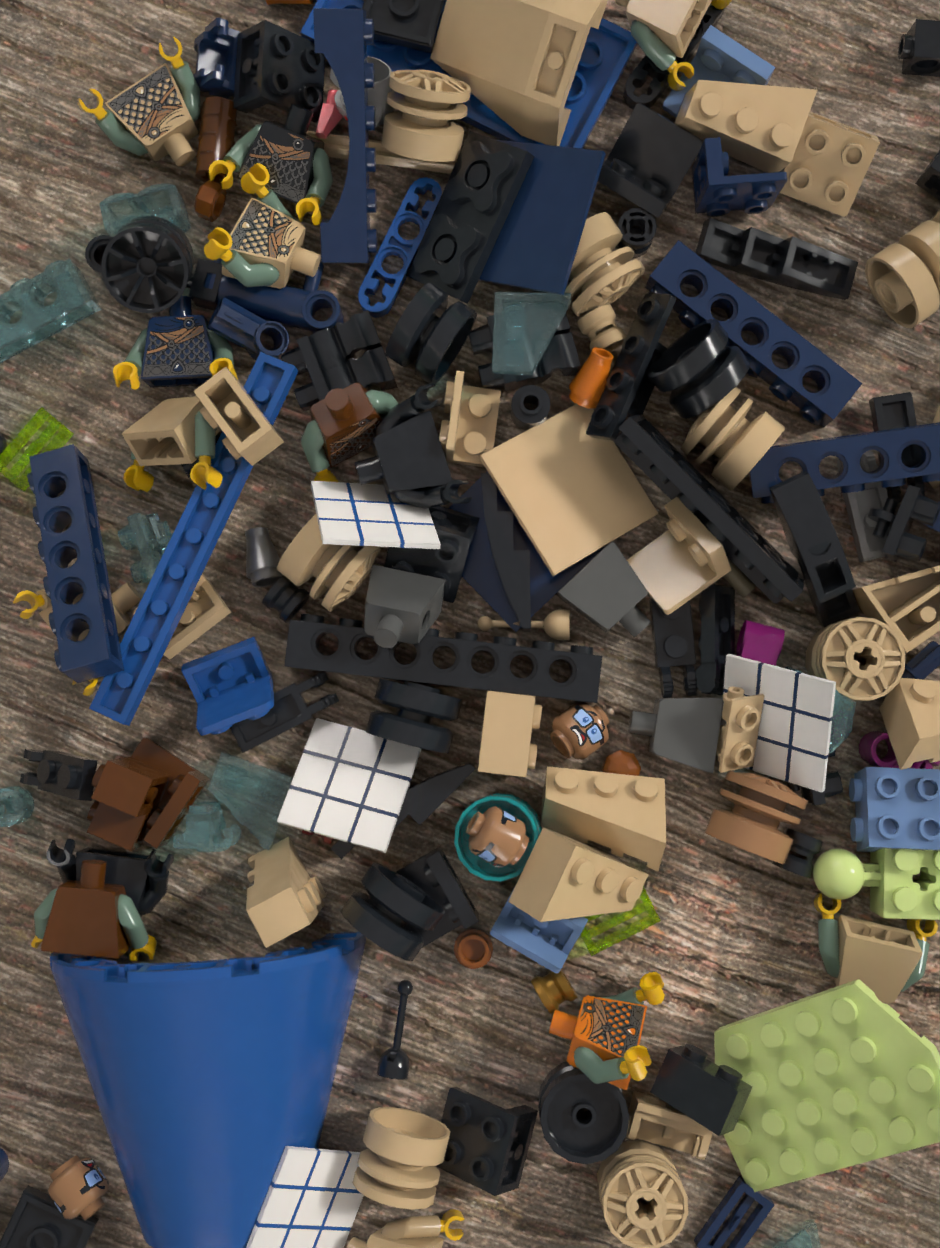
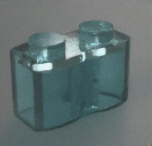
(156, 200)

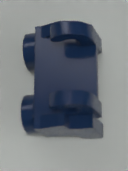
(216, 59)

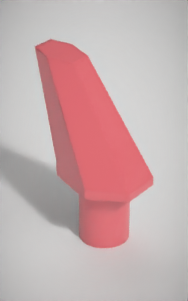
(328, 117)

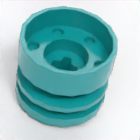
(513, 805)

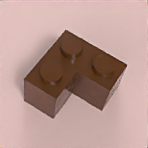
(125, 800)

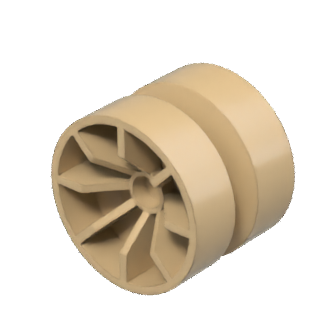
(908, 275)

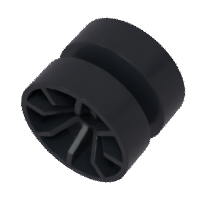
(148, 264)

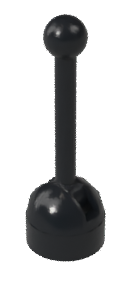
(394, 1061)

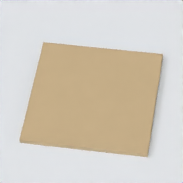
(568, 488)

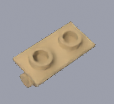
(740, 733)

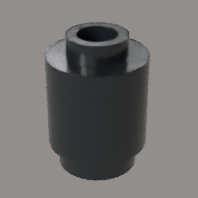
(527, 418)

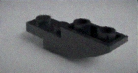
(816, 548)

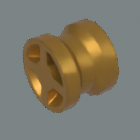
(554, 990)

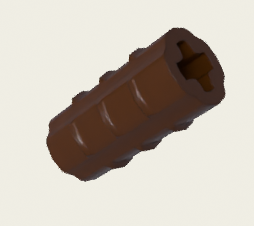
(215, 136)

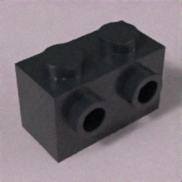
(701, 1089)

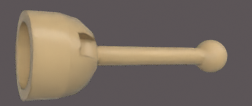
(555, 624)

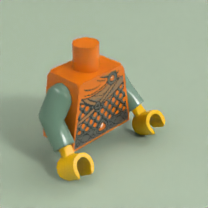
(610, 1032)

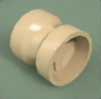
(602, 329)

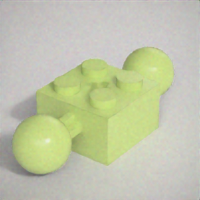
(889, 875)

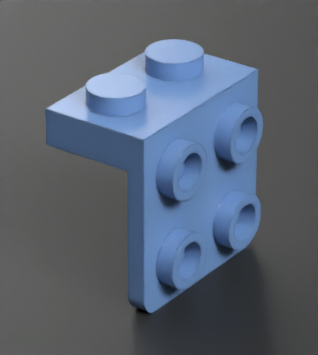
(895, 809)

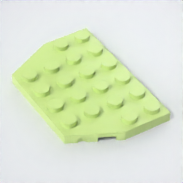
(829, 1085)

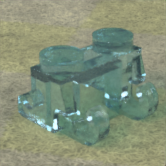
(204, 829)

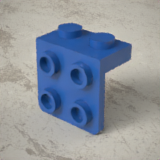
(230, 686)

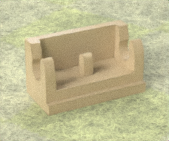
(666, 1126)

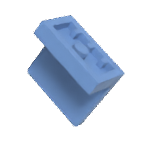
(721, 60)

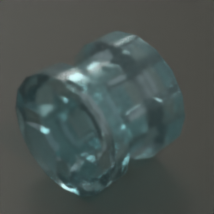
(18, 805)

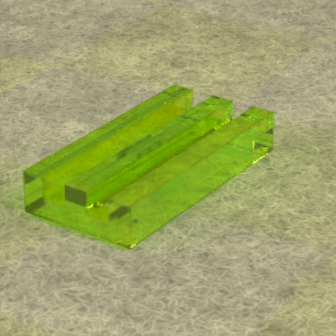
(23, 437)
(614, 938)

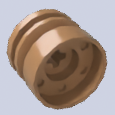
(756, 816)

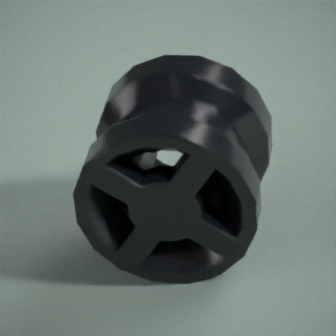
(285, 598)

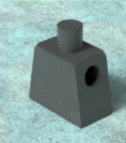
(608, 592)
(401, 605)
(682, 729)

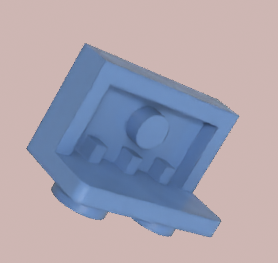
(543, 942)

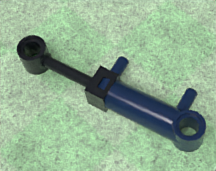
(284, 305)

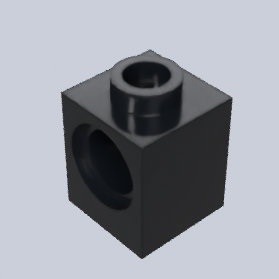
(921, 49)

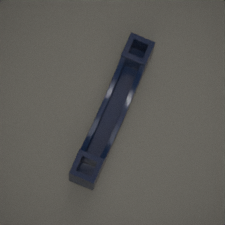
(344, 40)

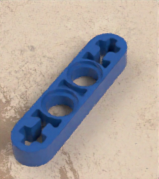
(397, 246)

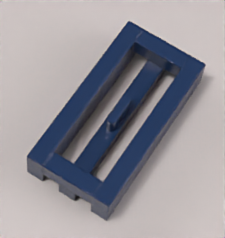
(751, 1225)

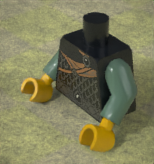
(293, 158)

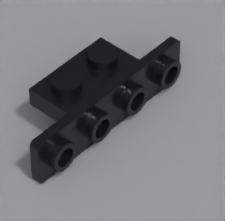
(628, 385)

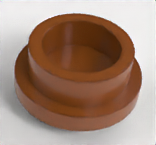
(473, 948)

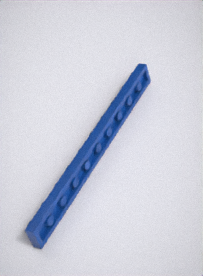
(187, 556)

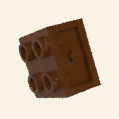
(181, 791)

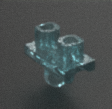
(150, 538)

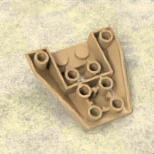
(518, 57)

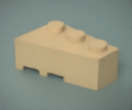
(753, 120)
(906, 604)
(913, 721)
(574, 880)
(282, 893)

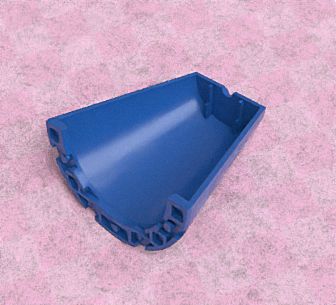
(210, 1075)

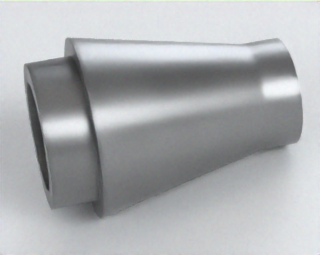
(261, 558)

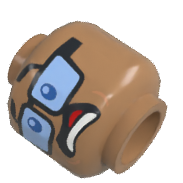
(580, 730)
(497, 837)
(78, 1188)

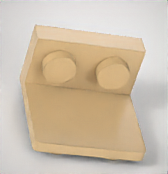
(829, 164)
(471, 421)
(680, 560)

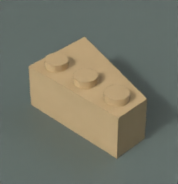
(609, 810)

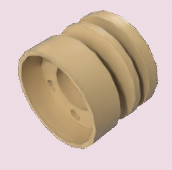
(427, 106)
(597, 271)
(732, 438)
(334, 566)
(833, 650)
(401, 1158)
(637, 1172)

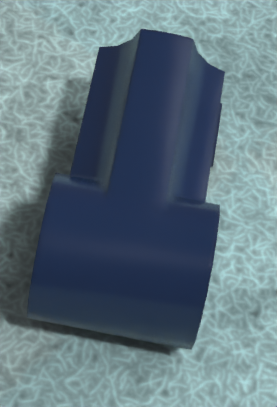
(246, 328)

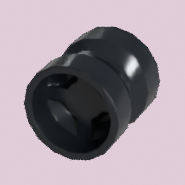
(633, 236)
(805, 846)

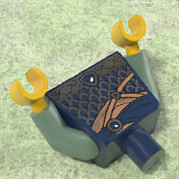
(175, 351)

